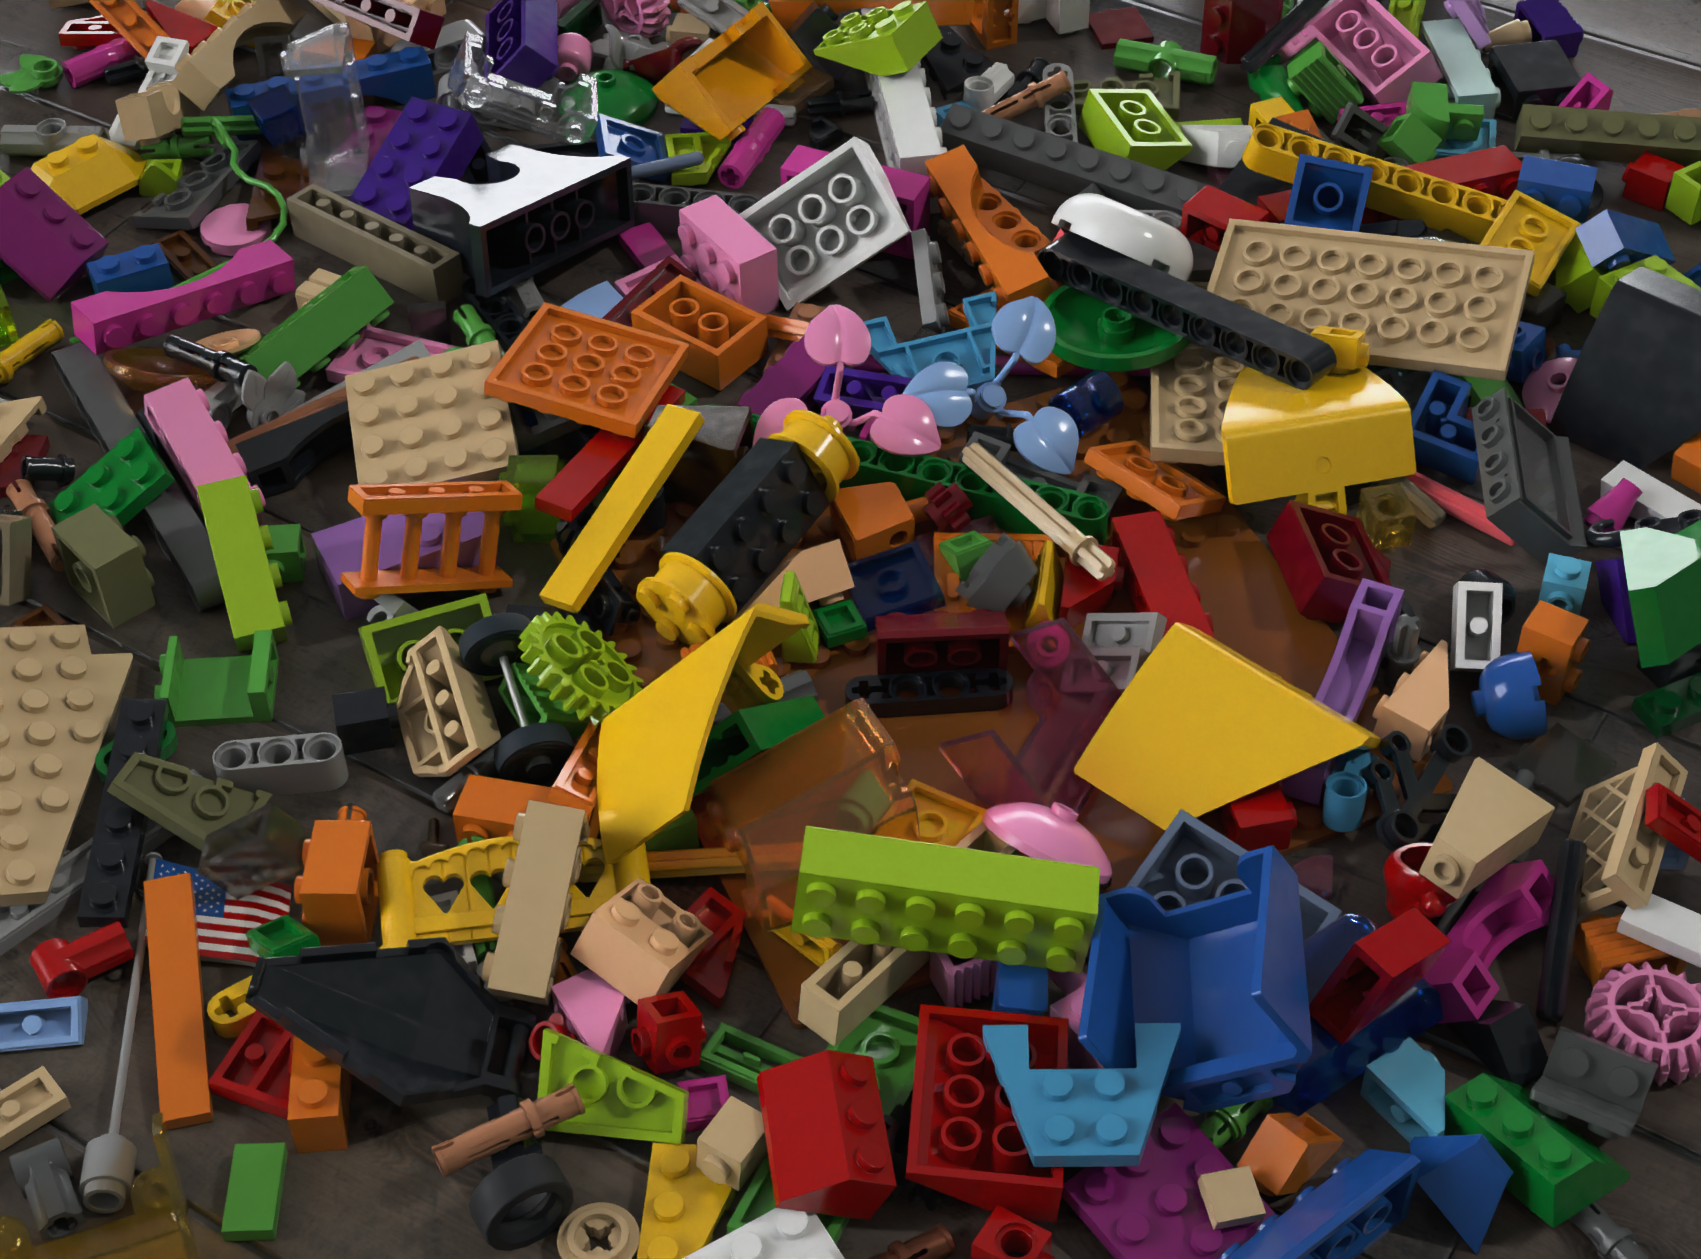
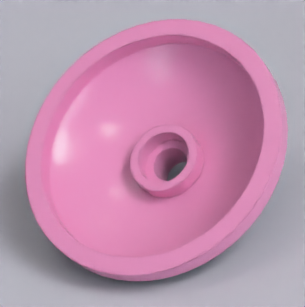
(1047, 834)

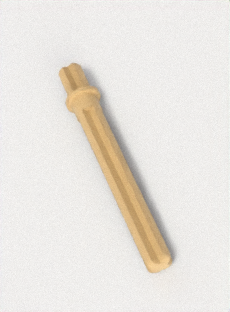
(1081, 549)

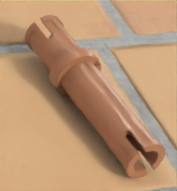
(1033, 97)
(35, 507)
(518, 1125)

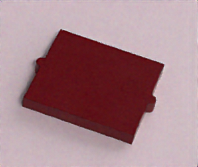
(1119, 23)

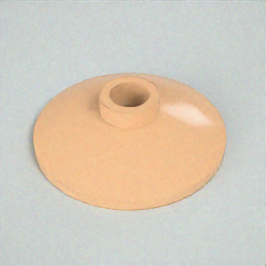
(231, 341)

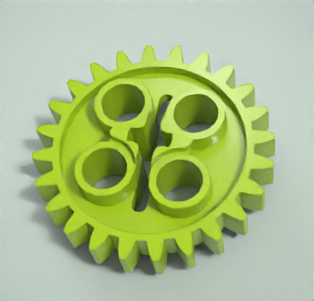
(578, 666)

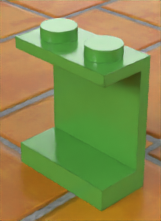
(220, 687)

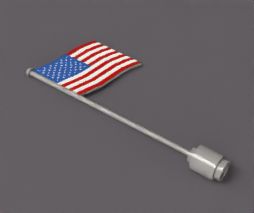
(221, 928)

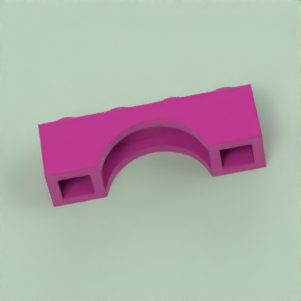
(1504, 909)

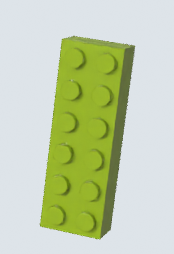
(945, 899)

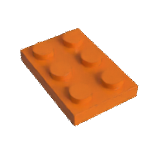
(1154, 482)

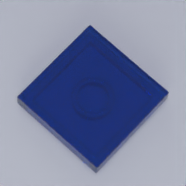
(894, 583)

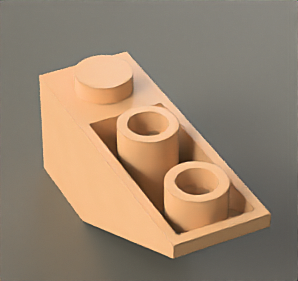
(820, 572)
(1417, 702)

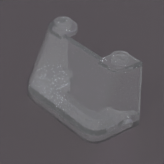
(564, 116)

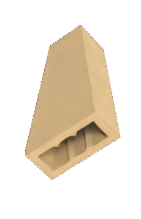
(1484, 830)

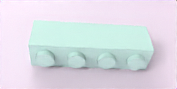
(1460, 65)

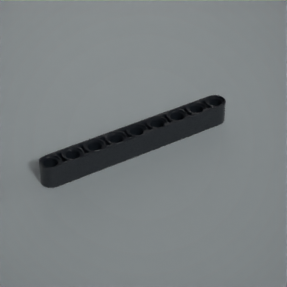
(1188, 311)

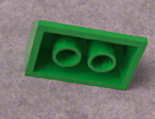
(1551, 1161)

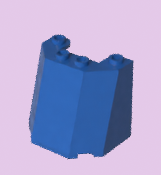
(1217, 968)

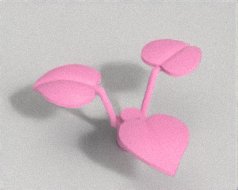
(842, 338)

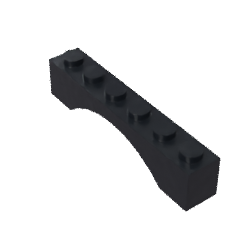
(287, 453)

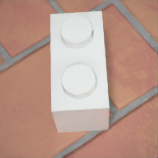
(1475, 625)

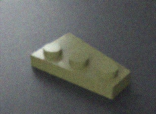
(180, 800)

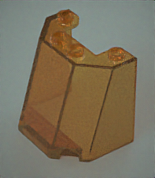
(825, 776)

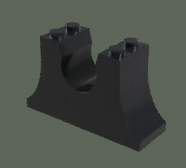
(529, 213)

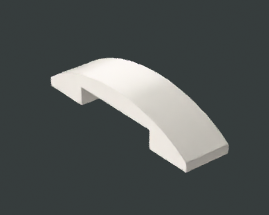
(161, 63)

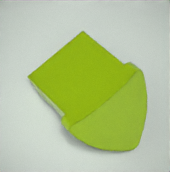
(160, 177)

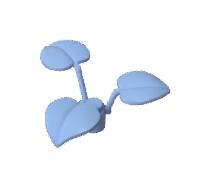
(1030, 333)

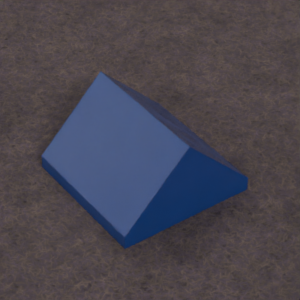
(1328, 194)

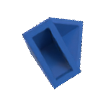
(1462, 1180)

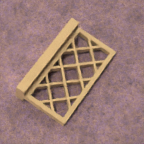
(1619, 844)

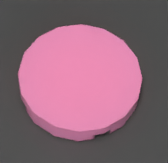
(227, 230)

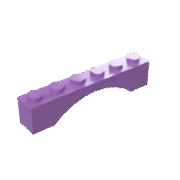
(1351, 672)

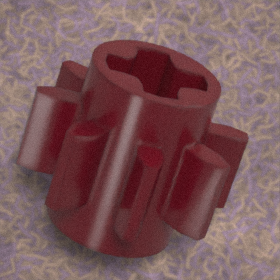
(947, 507)

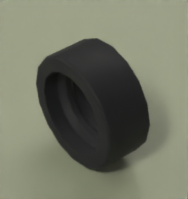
(524, 1177)

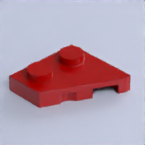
(87, 33)
(713, 966)
(257, 1067)

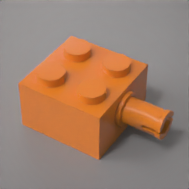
(340, 879)

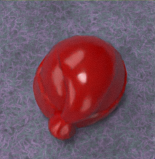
(1409, 888)

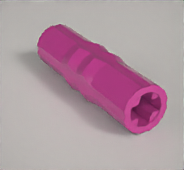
(91, 64)
(751, 148)

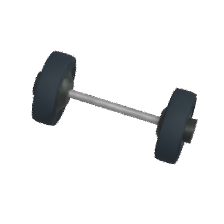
(534, 750)

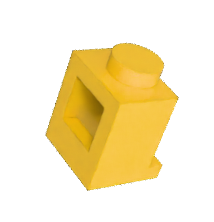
(1347, 345)

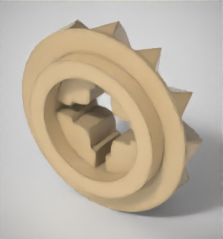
(598, 1220)

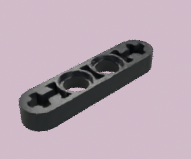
(928, 686)

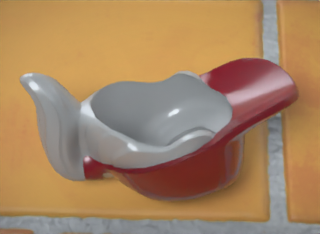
(648, 60)

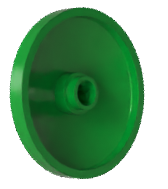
(1106, 337)

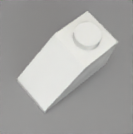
(1216, 144)

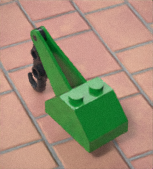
(1662, 581)

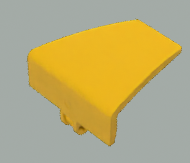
(1314, 438)
(1208, 731)
(659, 736)

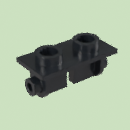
(611, 604)

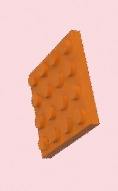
(587, 370)

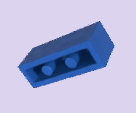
(1621, 239)

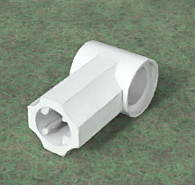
(987, 89)

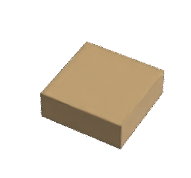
(1231, 1197)

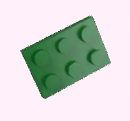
(119, 482)

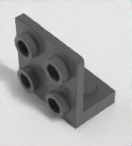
(1594, 1084)

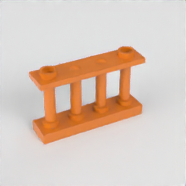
(415, 503)

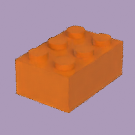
(720, 331)

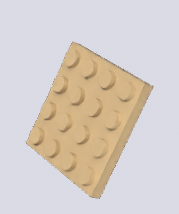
(431, 420)

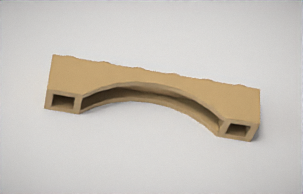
(210, 66)

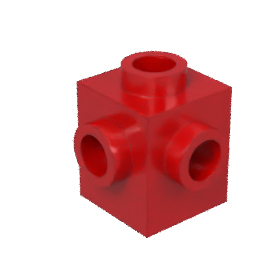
(668, 1032)

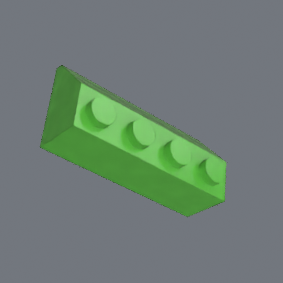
(322, 325)

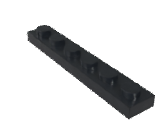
(119, 827)

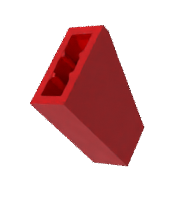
(1377, 974)

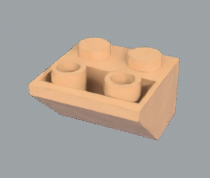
(640, 941)

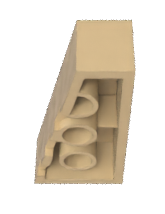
(536, 902)

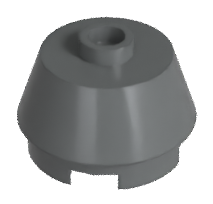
(1000, 577)

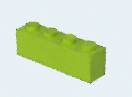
(242, 561)

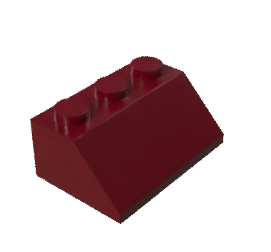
(1236, 26)
(1323, 559)
(941, 641)

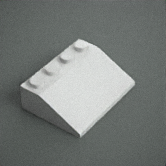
(828, 220)

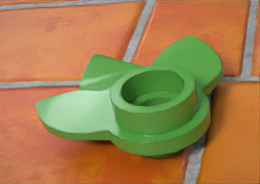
(34, 73)

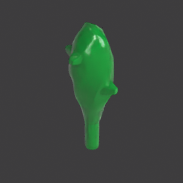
(1271, 82)

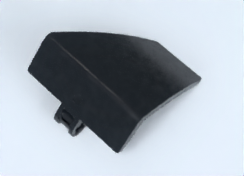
(1637, 373)

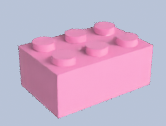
(729, 254)

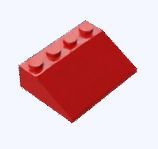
(962, 1119)

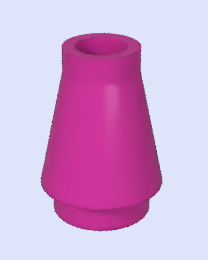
(1614, 505)

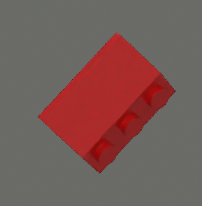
(826, 1135)

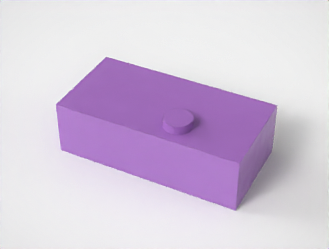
(341, 548)

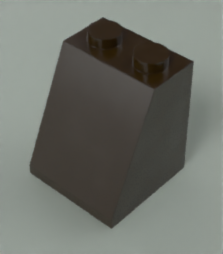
(711, 454)

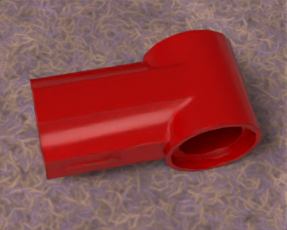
(67, 966)

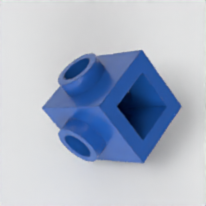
(1527, 352)

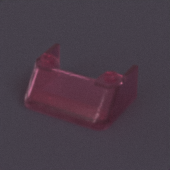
(1071, 700)

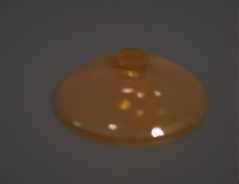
(150, 369)

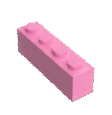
(193, 438)

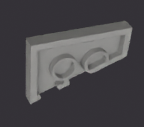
(930, 281)

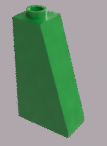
(751, 733)

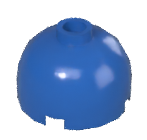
(1511, 697)

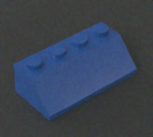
(1342, 1214)

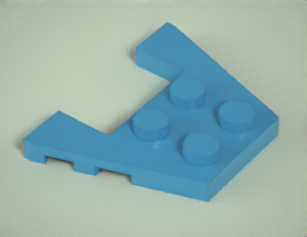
(967, 347)
(1084, 1113)

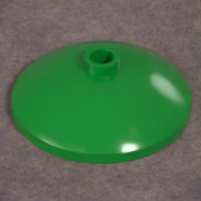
(624, 96)

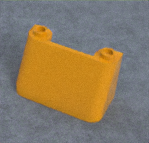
(735, 75)

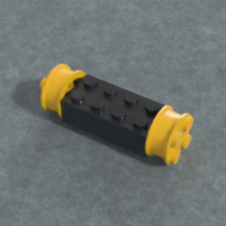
(747, 527)

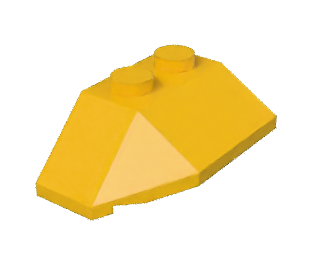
(90, 171)

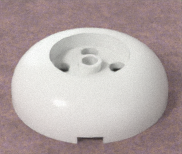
(1127, 232)

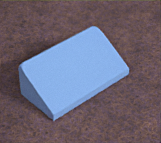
(43, 1023)

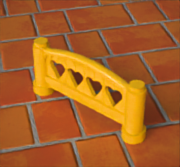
(412, 914)

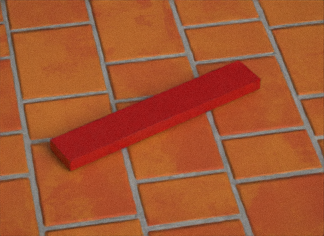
(594, 468)

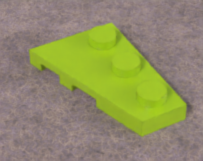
(615, 1095)

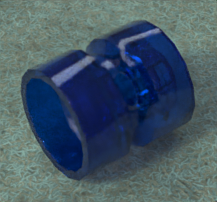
(1090, 401)

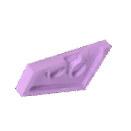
(1473, 18)

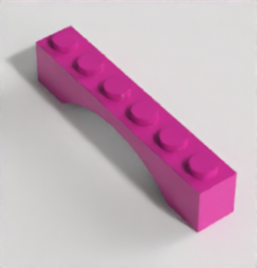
(124, 318)

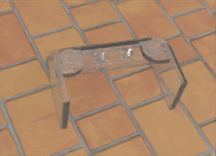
(330, 107)

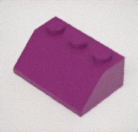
(44, 236)

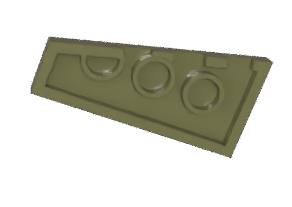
(1164, 89)

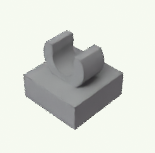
(390, 607)

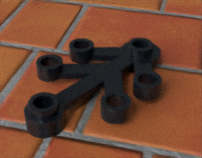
(1398, 824)

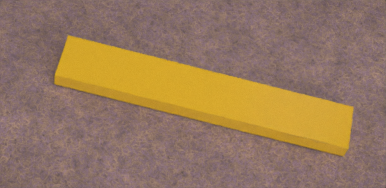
(621, 508)

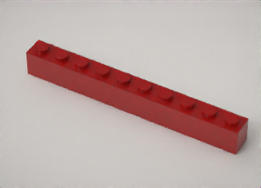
(1160, 583)

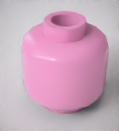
(574, 56)

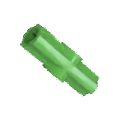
(1151, 58)

